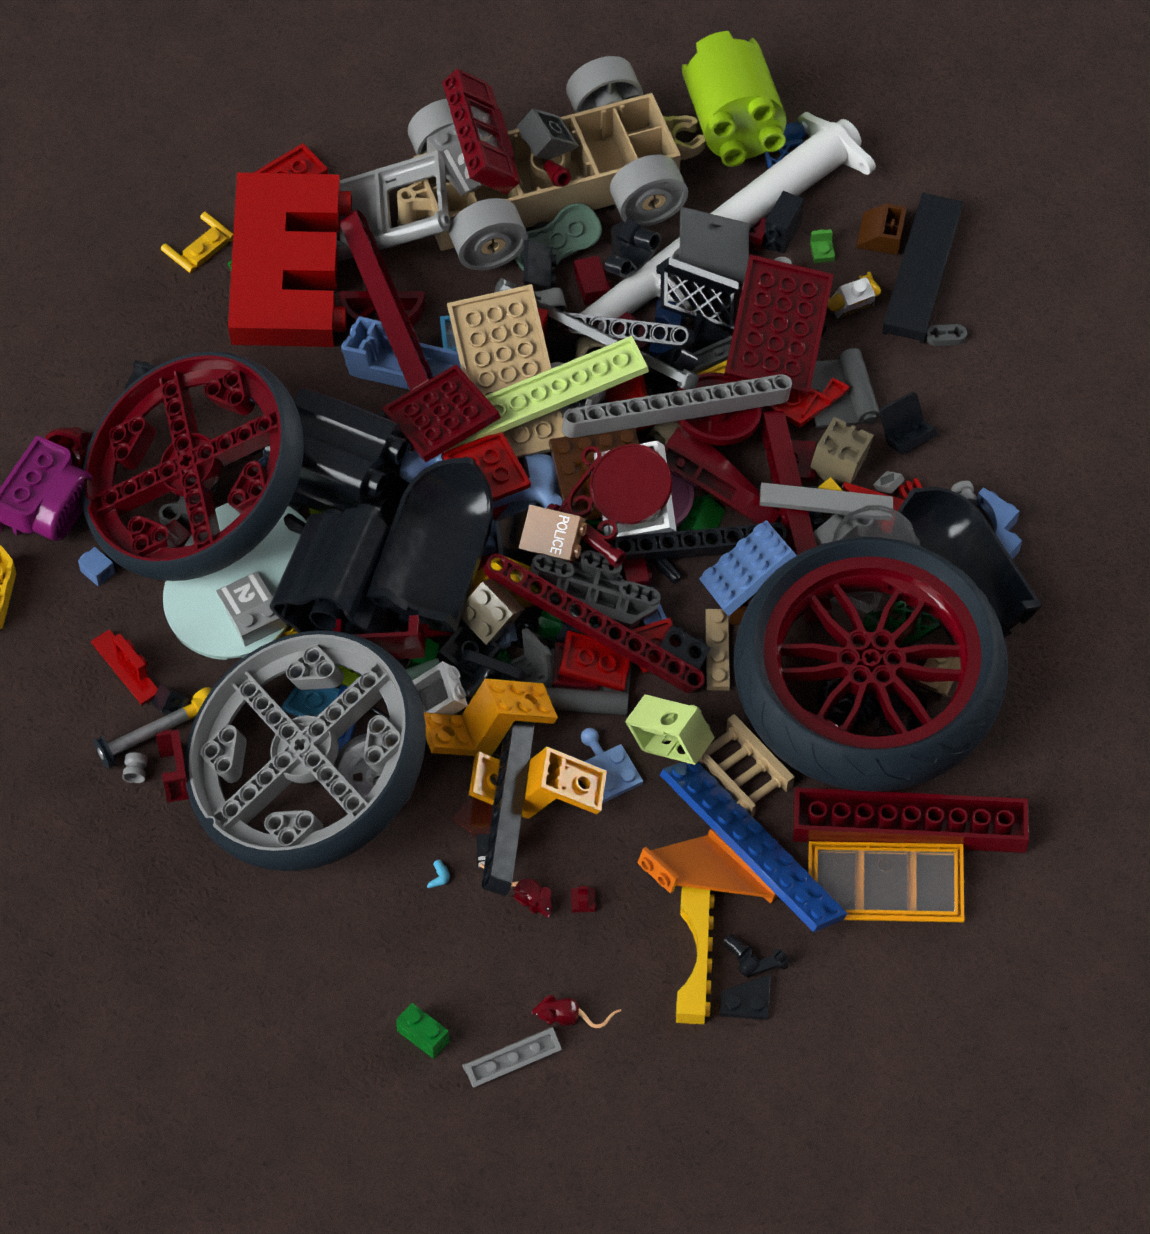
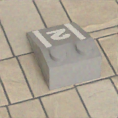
(456, 171)
(249, 609)

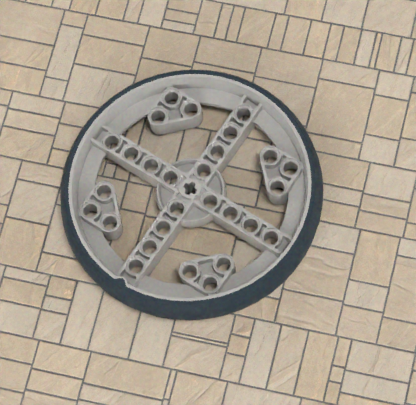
(309, 663)

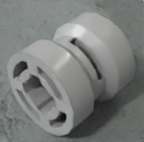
(965, 489)
(135, 767)

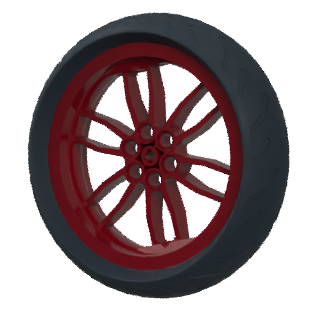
(921, 581)

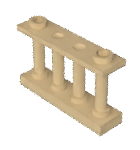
(750, 747)

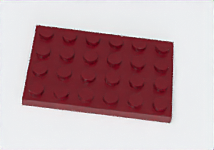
(779, 322)

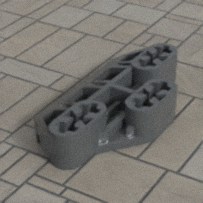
(600, 586)

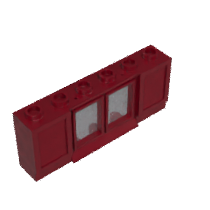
(481, 131)

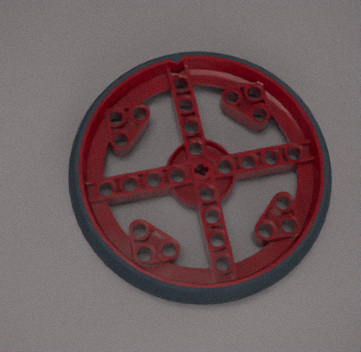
(192, 466)

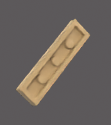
(718, 657)

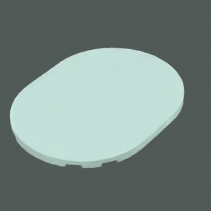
(198, 612)

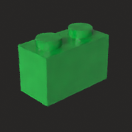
(422, 1030)

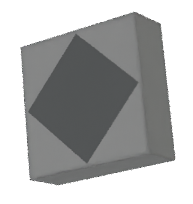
(888, 482)

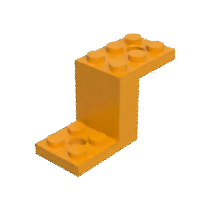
(488, 717)
(549, 777)

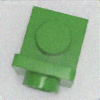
(822, 246)

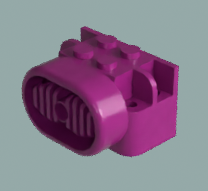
(43, 492)

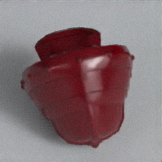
(74, 440)

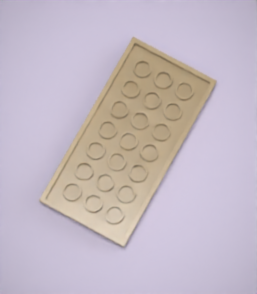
(501, 345)

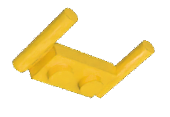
(203, 247)

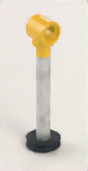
(108, 750)

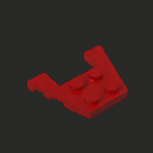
(803, 408)

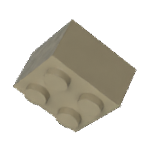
(491, 611)

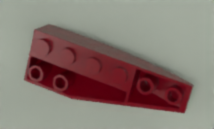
(715, 476)

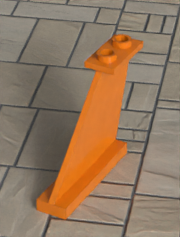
(703, 865)

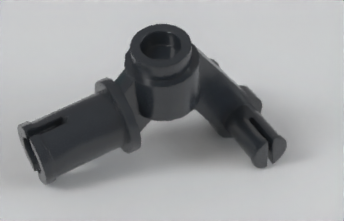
(749, 963)

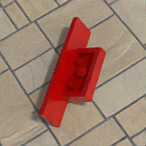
(126, 664)

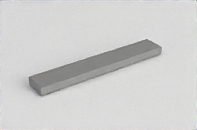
(818, 499)

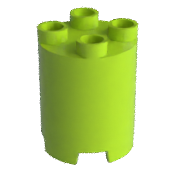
(734, 98)

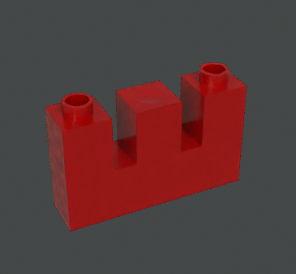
(277, 254)

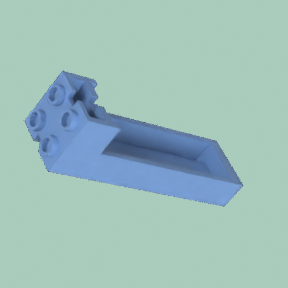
(372, 357)

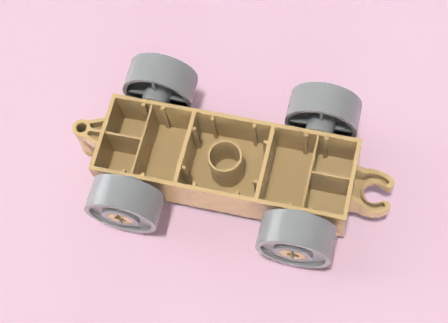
(622, 159)

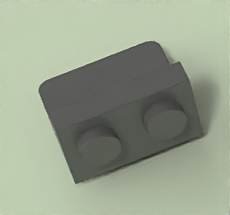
(535, 660)

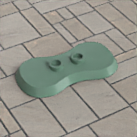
(571, 230)

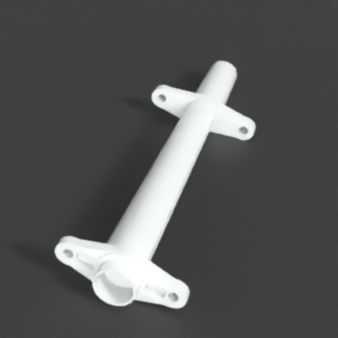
(822, 153)

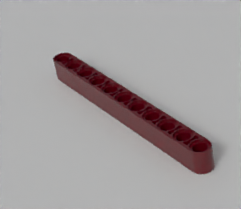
(386, 299)
(785, 472)
(582, 623)

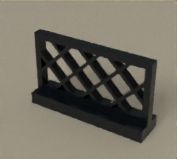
(697, 279)

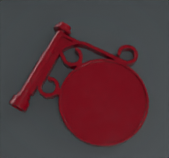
(626, 488)

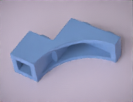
(1003, 517)

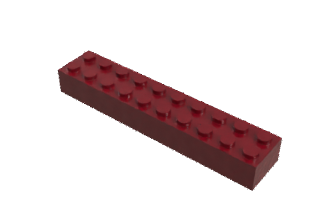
(899, 817)

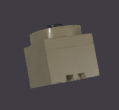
(841, 452)

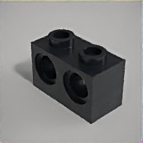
(685, 643)

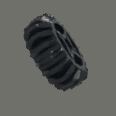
(842, 709)

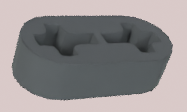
(946, 335)

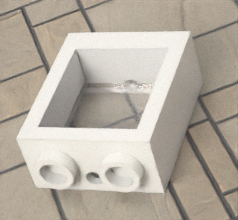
(441, 690)

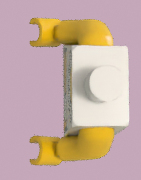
(854, 296)

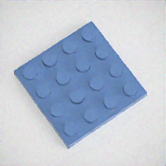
(746, 567)

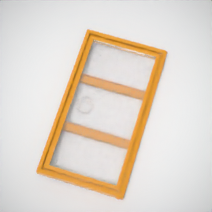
(891, 879)

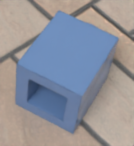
(96, 566)

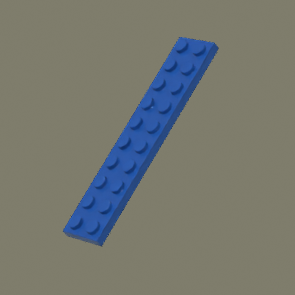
(754, 845)

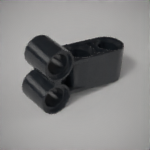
(676, 357)

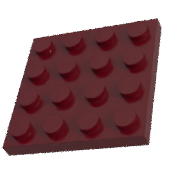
(441, 413)

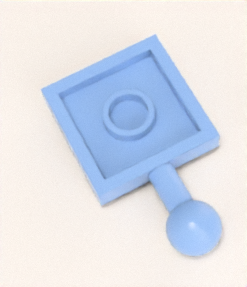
(620, 770)

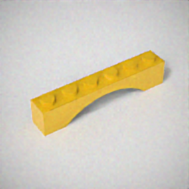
(691, 997)

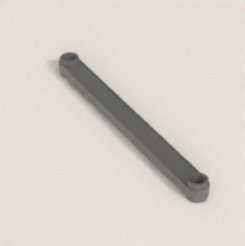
(685, 379)

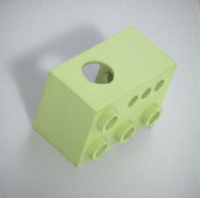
(664, 720)

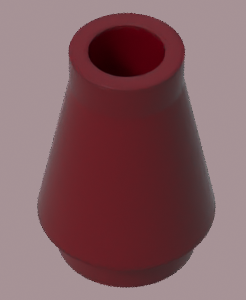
(558, 174)

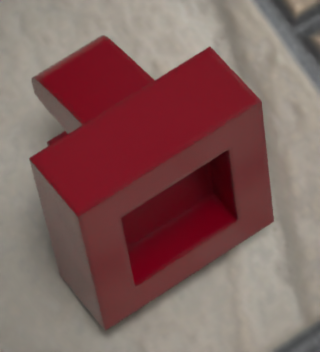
(582, 899)

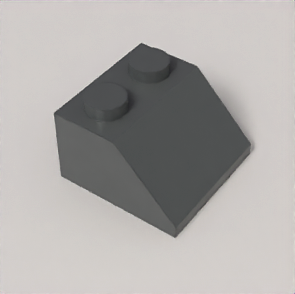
(546, 134)

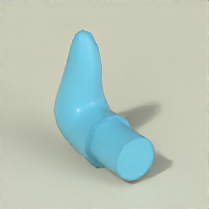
(443, 872)

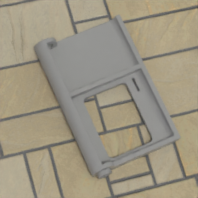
(371, 197)

